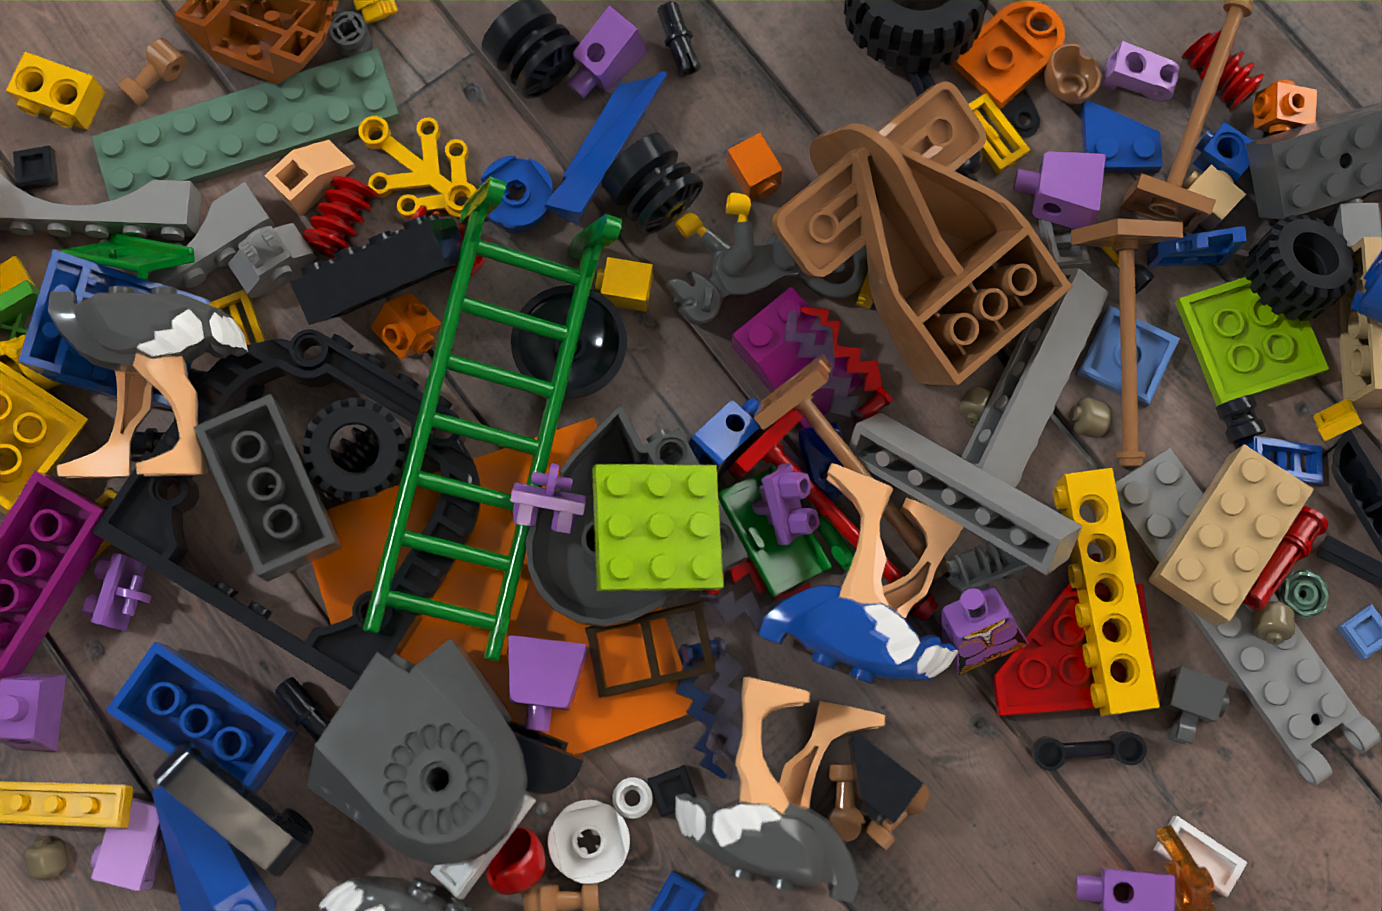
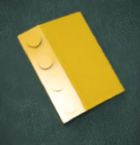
(33, 433)

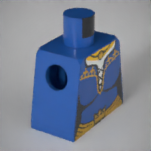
(726, 435)

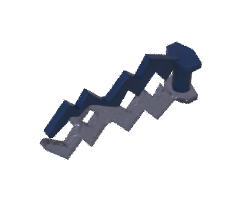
(720, 722)

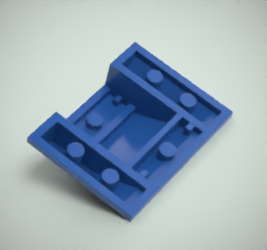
(50, 353)

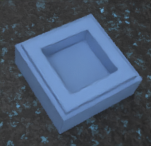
(1363, 631)

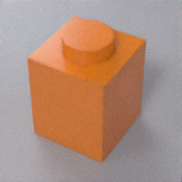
(755, 167)

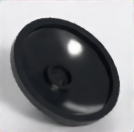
(600, 342)

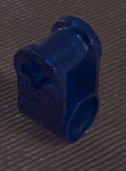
(818, 459)

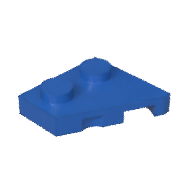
(1125, 142)
(1198, 249)

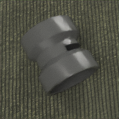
(353, 42)

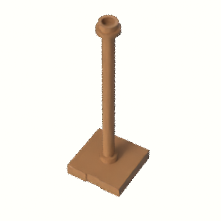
(1167, 199)
(1126, 238)
(798, 394)

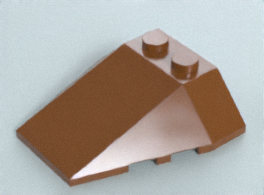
(259, 35)

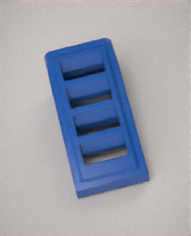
(1313, 453)

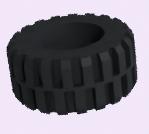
(915, 36)

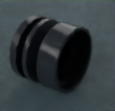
(530, 47)
(652, 183)

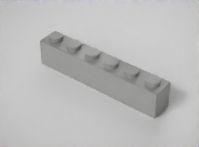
(1034, 380)
(965, 493)

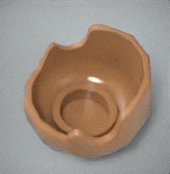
(1072, 75)

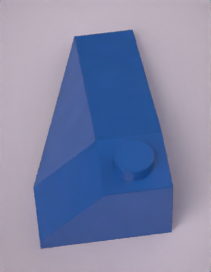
(205, 865)

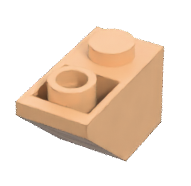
(307, 174)

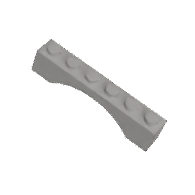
(155, 209)
(217, 241)

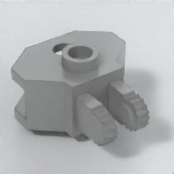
(270, 259)

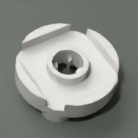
(576, 861)

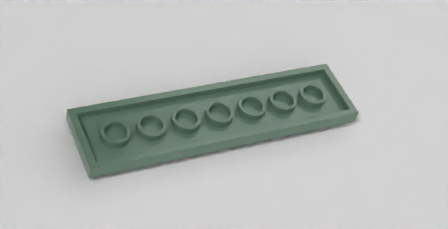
(247, 125)

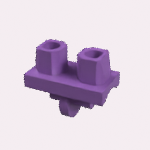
(565, 504)
(782, 504)
(119, 592)

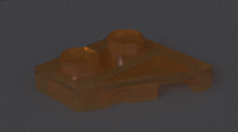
(1192, 883)

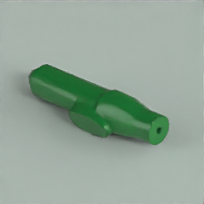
(837, 544)

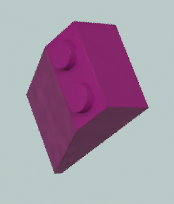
(775, 360)

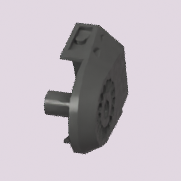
(564, 562)
(424, 758)

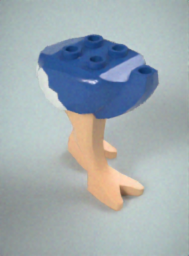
(862, 620)

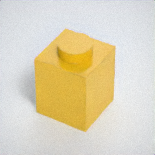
(625, 283)

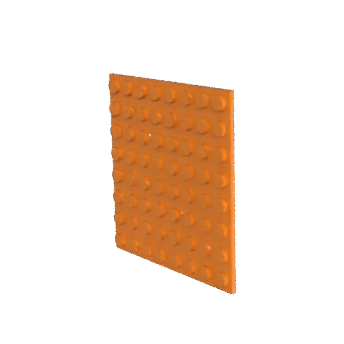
(591, 720)

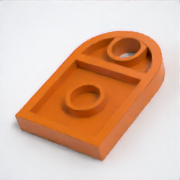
(1011, 51)

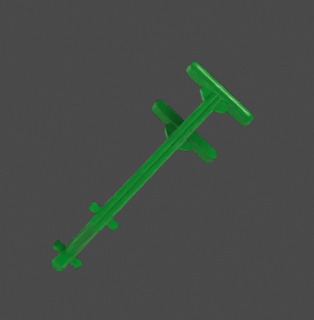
(584, 248)

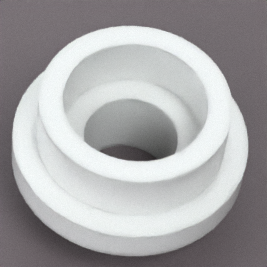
(619, 798)

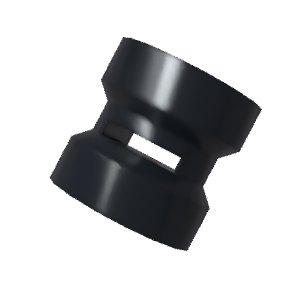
(1243, 427)

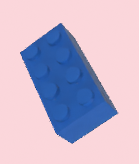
(179, 701)

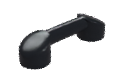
(1122, 746)

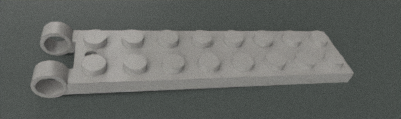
(1280, 680)

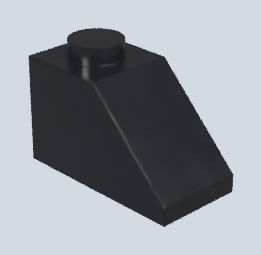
(880, 782)

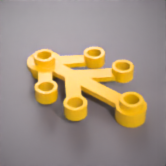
(423, 172)

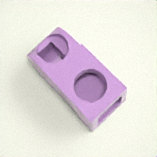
(1141, 72)

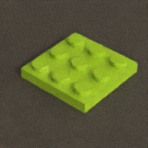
(1245, 344)
(657, 528)

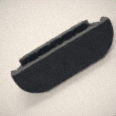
(1359, 476)
(546, 760)

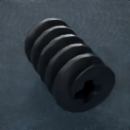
(356, 455)

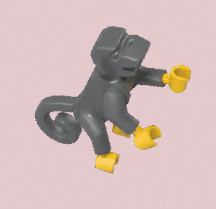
(746, 267)

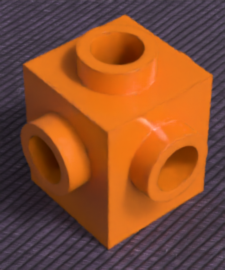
(1284, 107)
(406, 326)

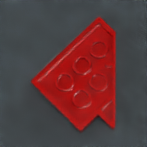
(1052, 667)

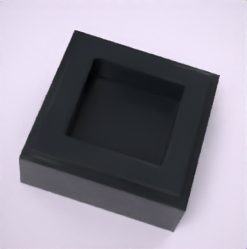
(35, 168)
(669, 785)

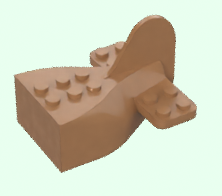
(944, 254)

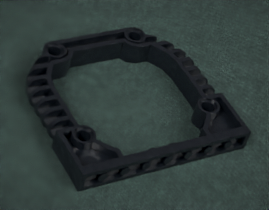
(152, 531)

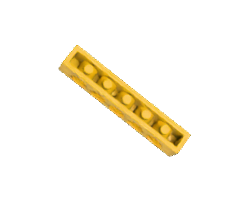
(1138, 689)

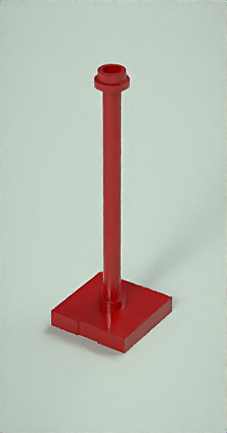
(771, 451)

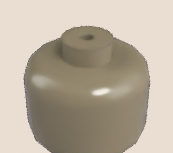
(974, 405)
(1091, 417)
(1274, 623)
(46, 858)

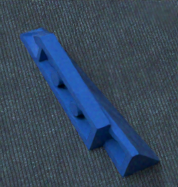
(603, 146)

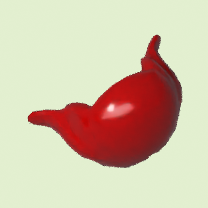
(517, 863)

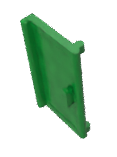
(134, 254)
(778, 565)

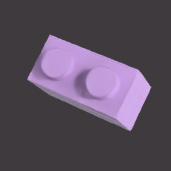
(131, 854)

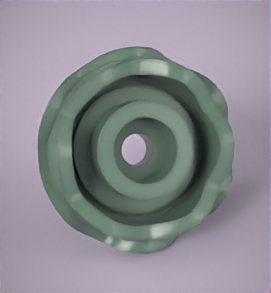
(1315, 593)

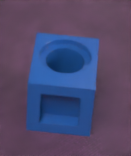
(1229, 140)

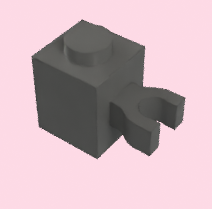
(1193, 699)

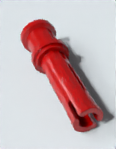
(1293, 547)

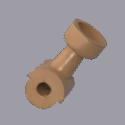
(163, 63)
(845, 816)
(882, 834)
(551, 899)

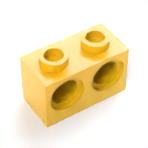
(58, 87)

